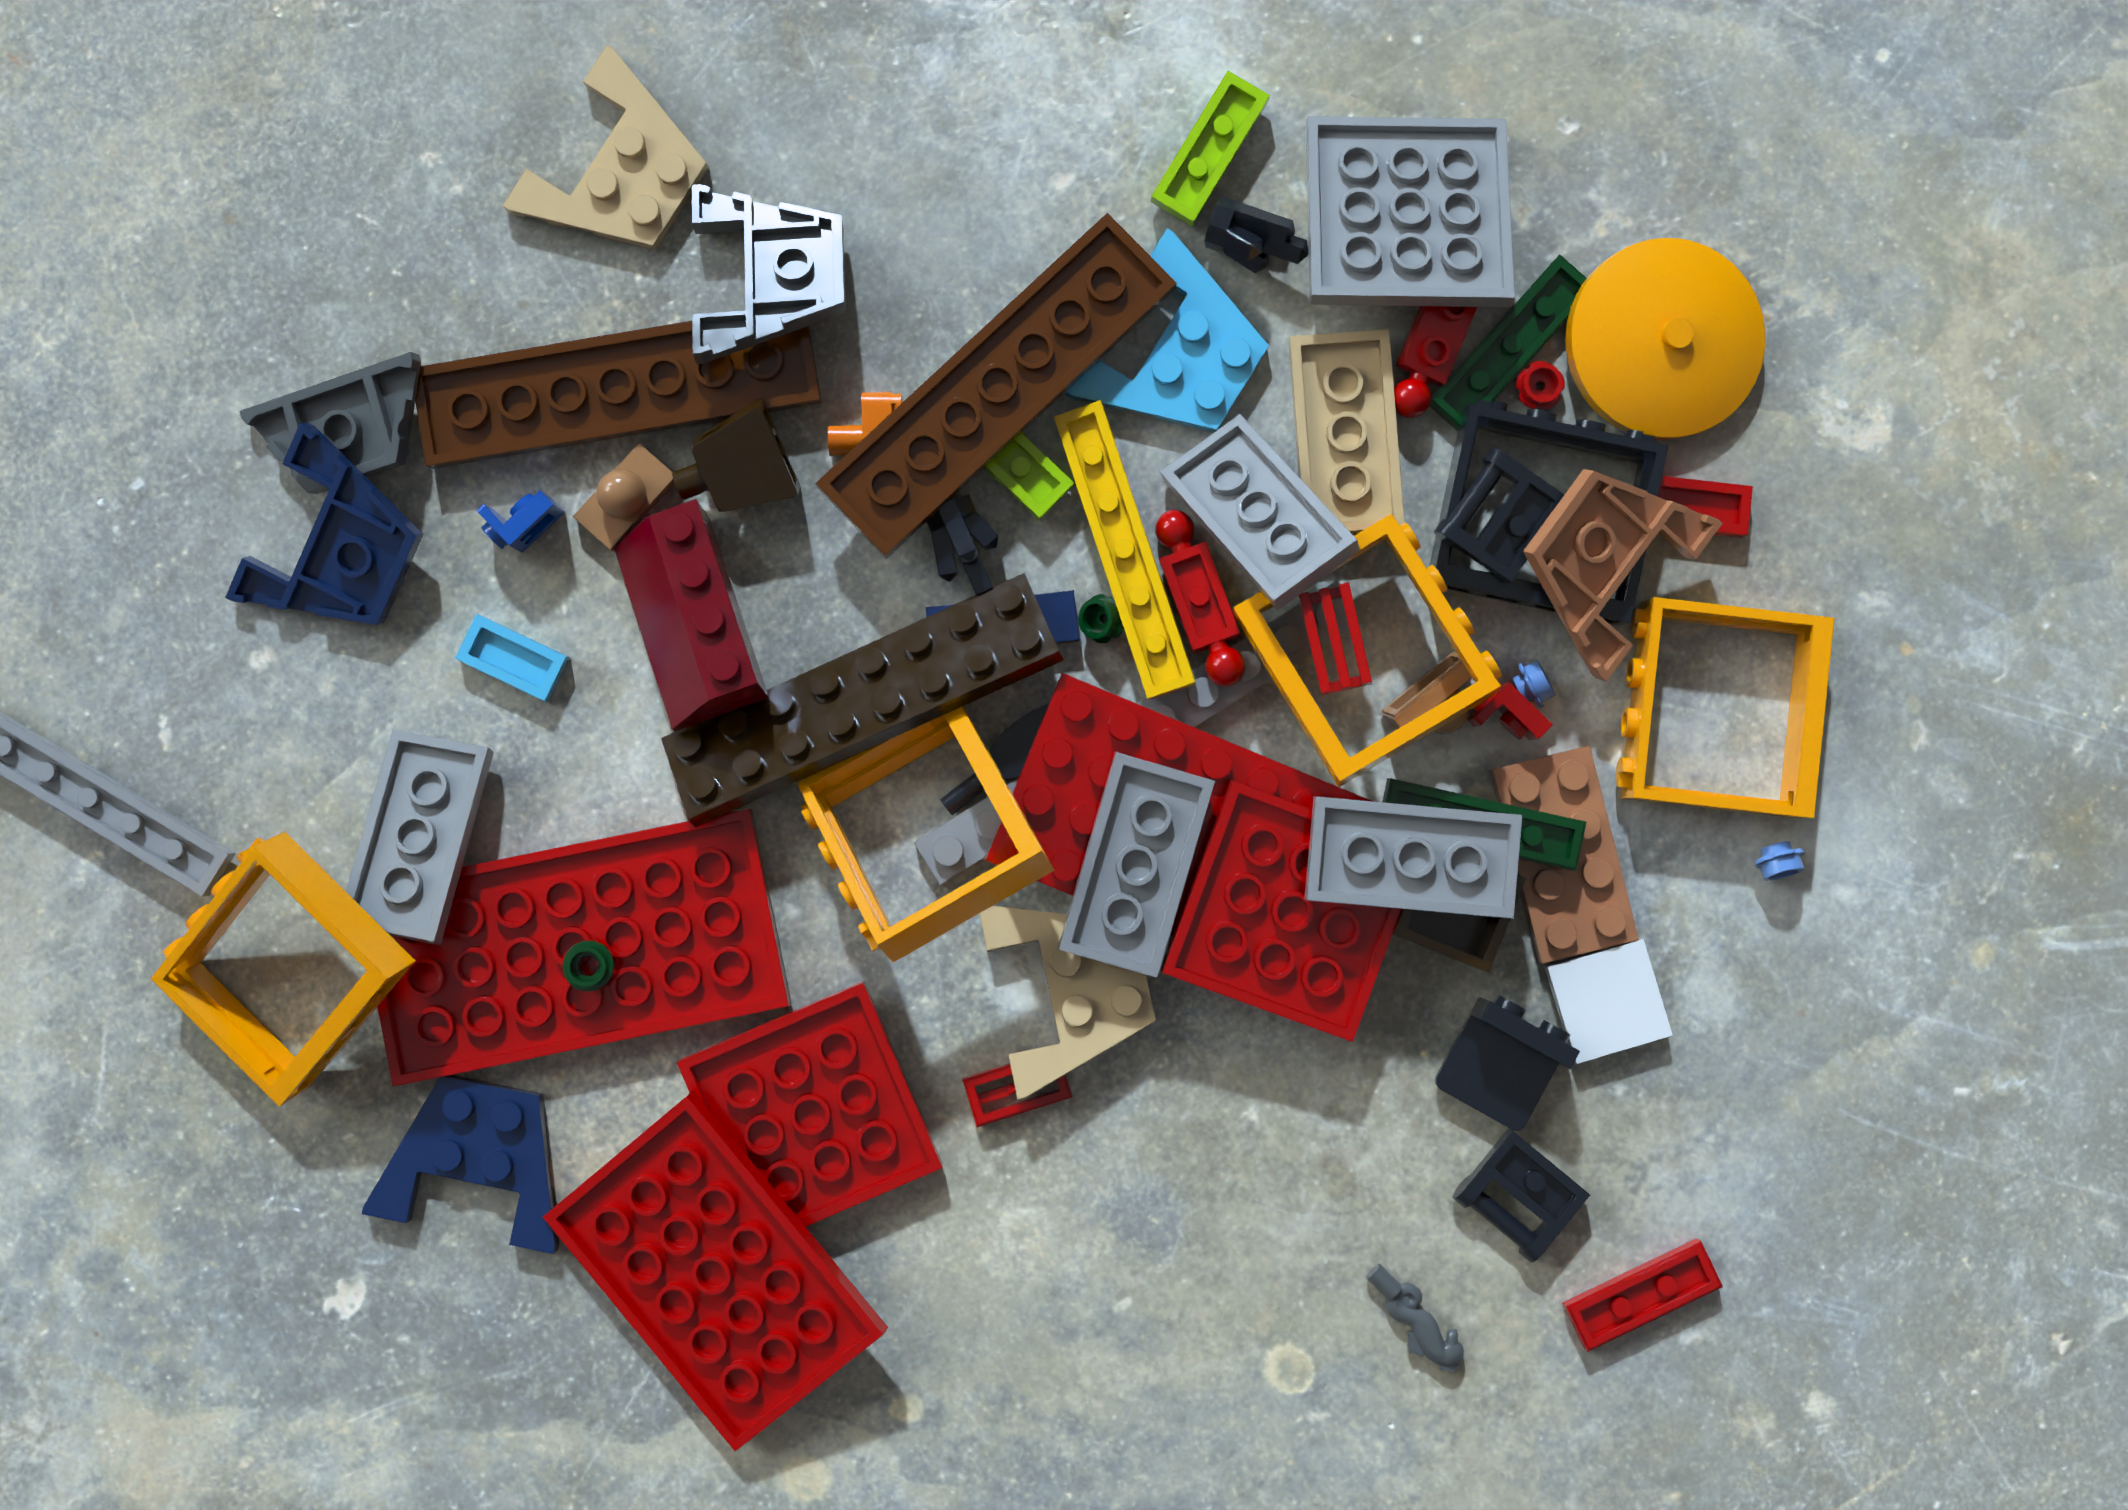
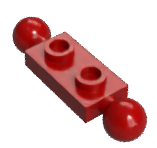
(1429, 355)
(1200, 598)

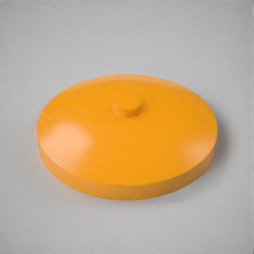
(1665, 338)

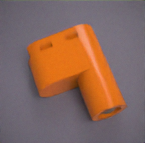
(875, 409)

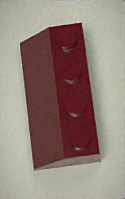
(689, 616)

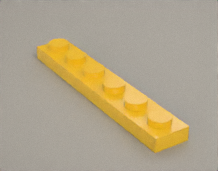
(1124, 550)

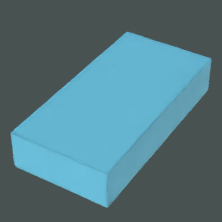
(512, 658)

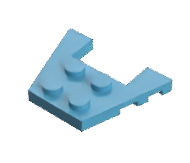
(1197, 360)

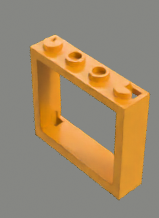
(1452, 622)
(1804, 717)
(858, 772)
(227, 1019)

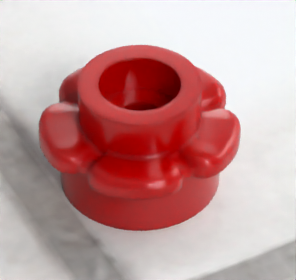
(1540, 372)

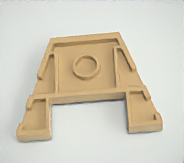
(635, 179)
(1090, 999)

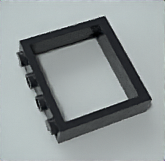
(1543, 428)

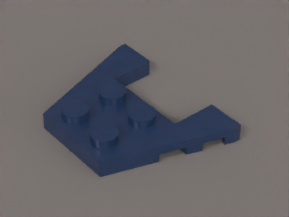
(352, 553)
(480, 1137)

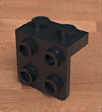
(1503, 1061)

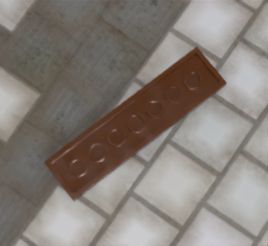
(996, 385)
(601, 391)

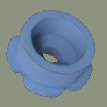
(1534, 683)
(1780, 861)

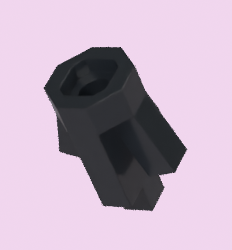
(1252, 235)
(955, 525)

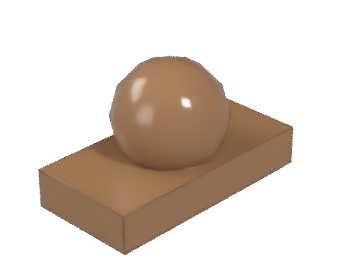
(625, 497)
(1428, 692)

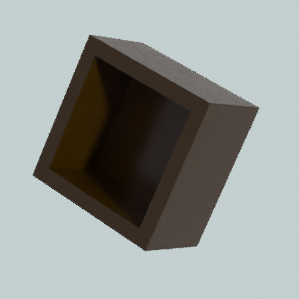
(1458, 936)

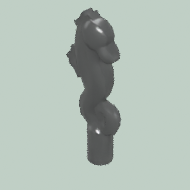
(1425, 1337)

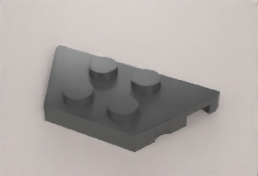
(359, 413)

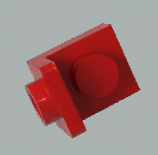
(1518, 716)

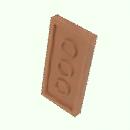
(1563, 907)

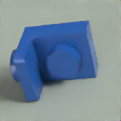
(529, 520)

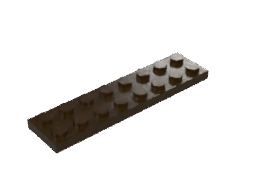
(861, 700)

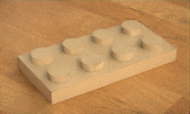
(1347, 424)

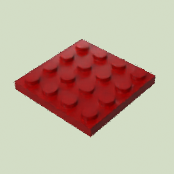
(1257, 935)
(818, 1104)

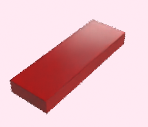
(1642, 1294)

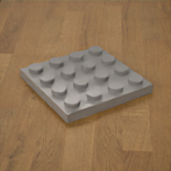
(1409, 212)

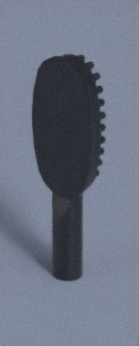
(1007, 752)

